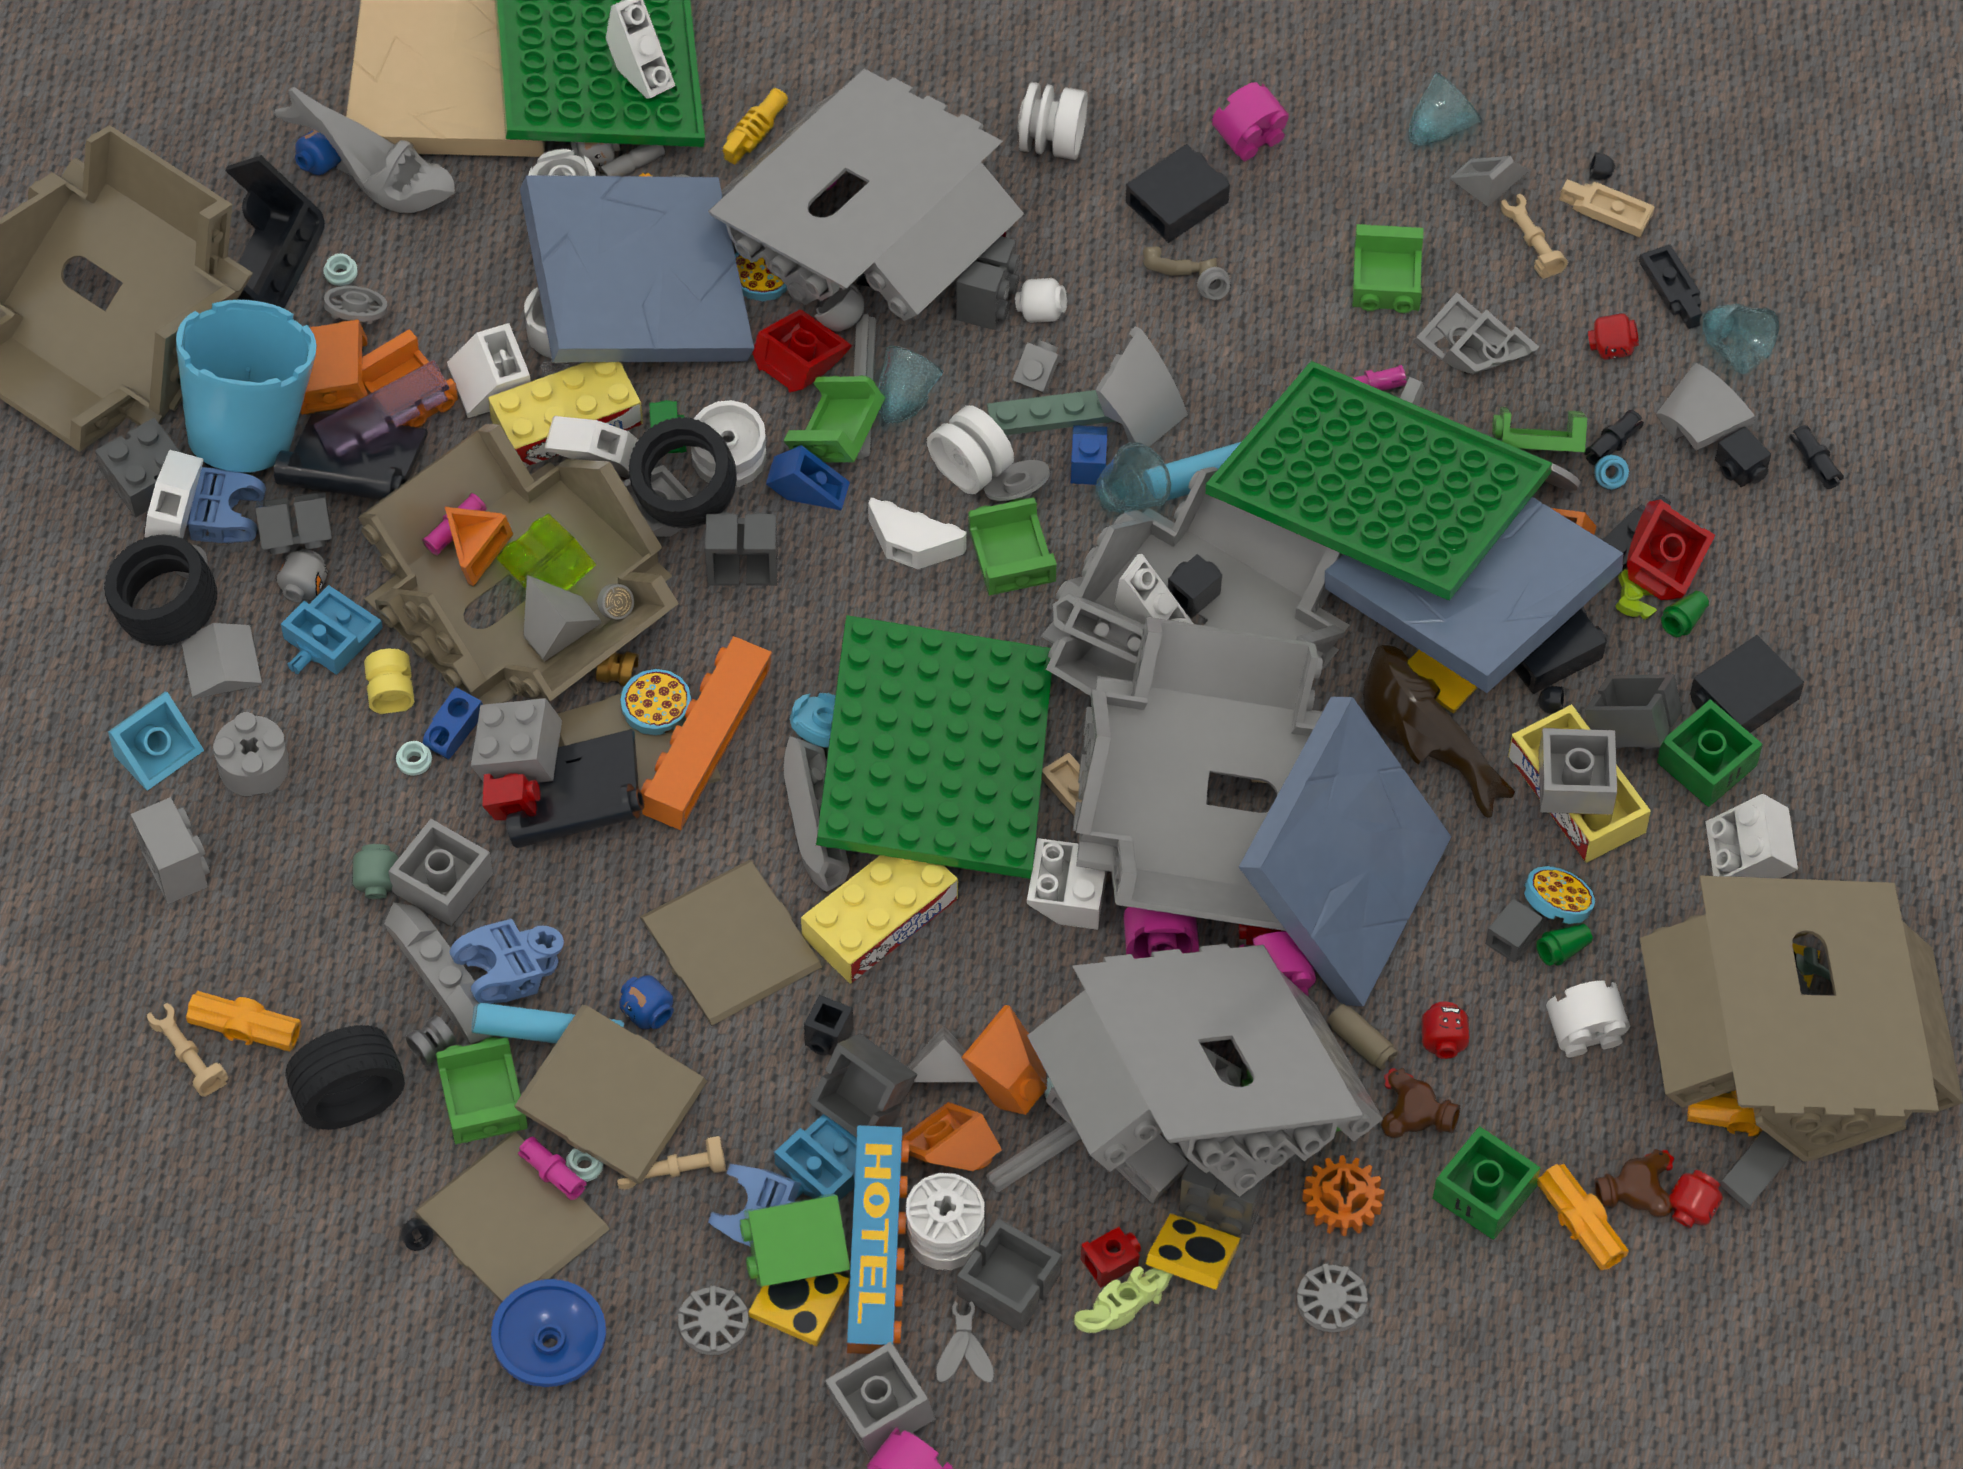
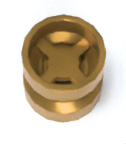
(617, 668)

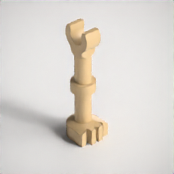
(1548, 261)
(207, 1078)
(674, 1165)

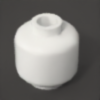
(1041, 300)

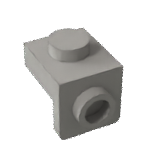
(1037, 366)

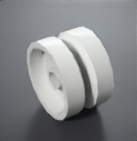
(742, 432)
(970, 449)

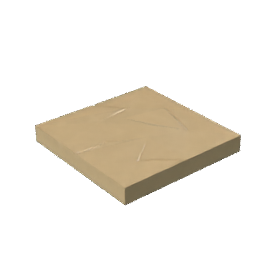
(432, 77)

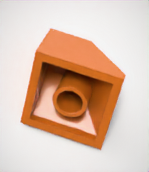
(1007, 1064)
(953, 1139)

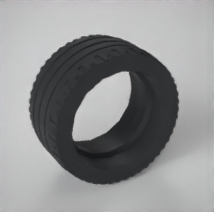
(670, 436)
(145, 561)
(344, 1077)

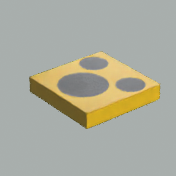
(1192, 1251)
(801, 1306)

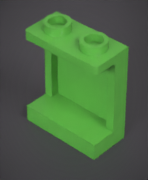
(1387, 268)
(840, 418)
(1570, 440)
(1011, 546)
(480, 1089)
(795, 1240)

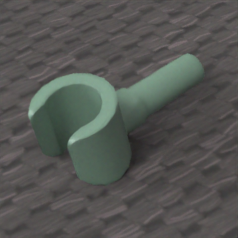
(1809, 964)

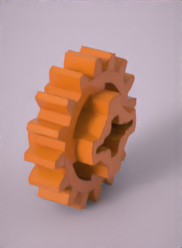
(1359, 1189)

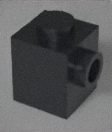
(1743, 458)
(1195, 584)
(827, 1025)

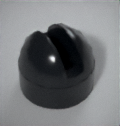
(1602, 166)
(1551, 699)
(423, 1228)

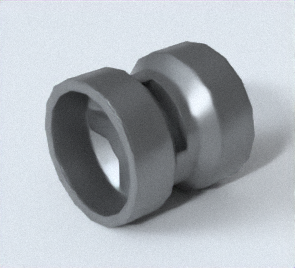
(431, 1039)

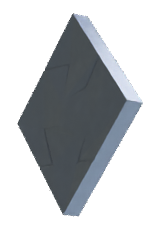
(635, 269)
(1505, 608)
(1345, 851)

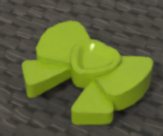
(1630, 596)

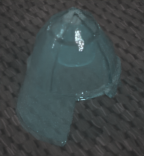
(1441, 113)
(1752, 332)
(905, 383)
(1133, 480)

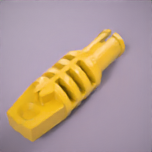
(754, 126)

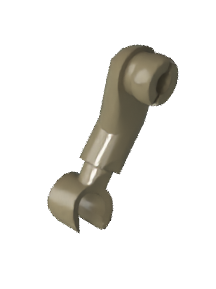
(1154, 262)

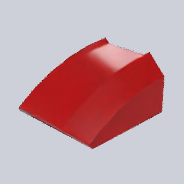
(798, 350)
(1666, 551)

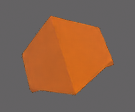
(477, 539)

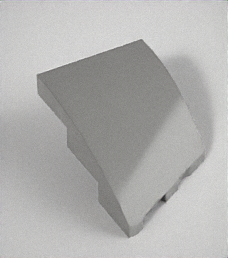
(1485, 337)
(1141, 392)
(1703, 409)

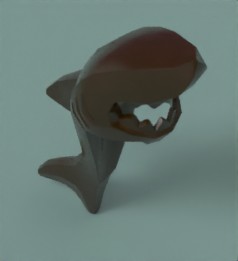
(1407, 713)

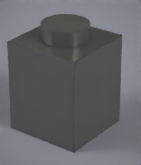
(1514, 930)

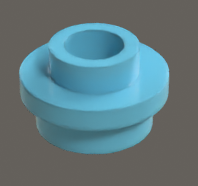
(1620, 476)

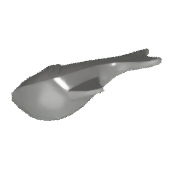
(384, 171)

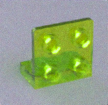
(546, 554)

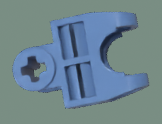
(214, 506)
(509, 958)
(763, 1190)

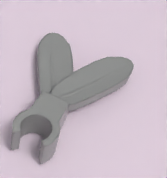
(961, 1345)

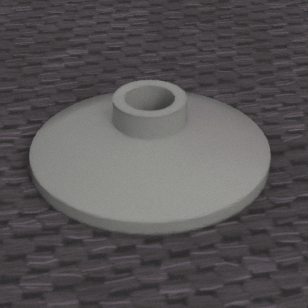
(1018, 481)

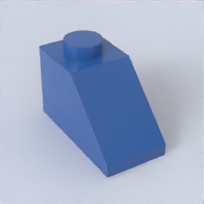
(1088, 453)
(807, 479)

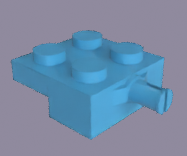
(329, 631)
(820, 1159)

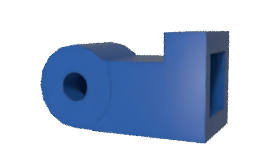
(452, 723)

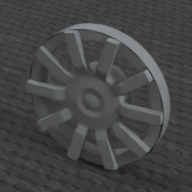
(355, 304)
(1332, 1298)
(713, 1320)

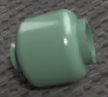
(371, 870)

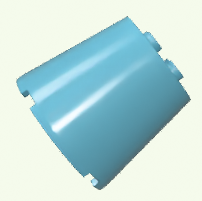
(243, 382)

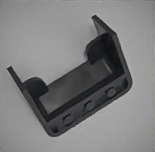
(284, 232)

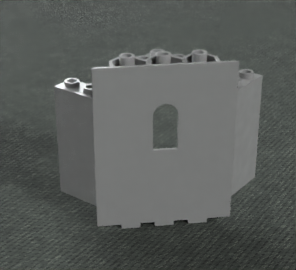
(908, 229)
(1268, 579)
(1193, 709)
(1135, 1064)

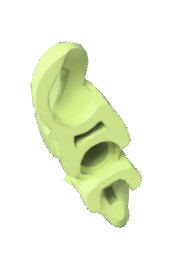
(1122, 1301)

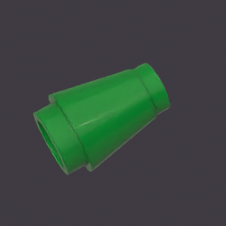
(1684, 614)
(1561, 944)

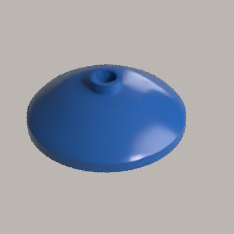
(545, 1312)

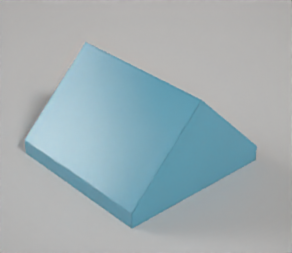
(154, 741)

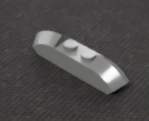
(1099, 626)
(804, 784)
(431, 959)

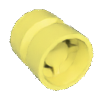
(389, 681)

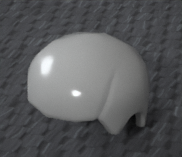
(841, 309)

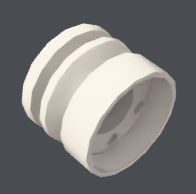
(1052, 120)
(948, 1239)

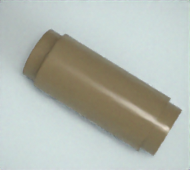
(1362, 1036)

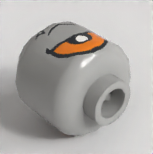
(302, 575)

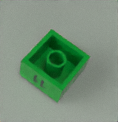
(1709, 753)
(1486, 1183)

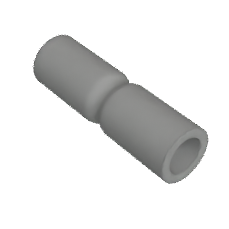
(634, 159)

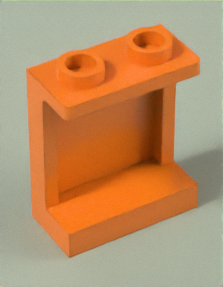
(396, 360)
(337, 367)

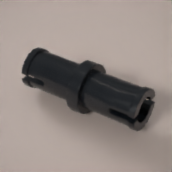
(1614, 437)
(1816, 457)

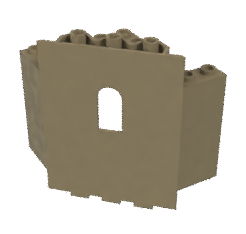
(153, 231)
(431, 592)
(1809, 1065)

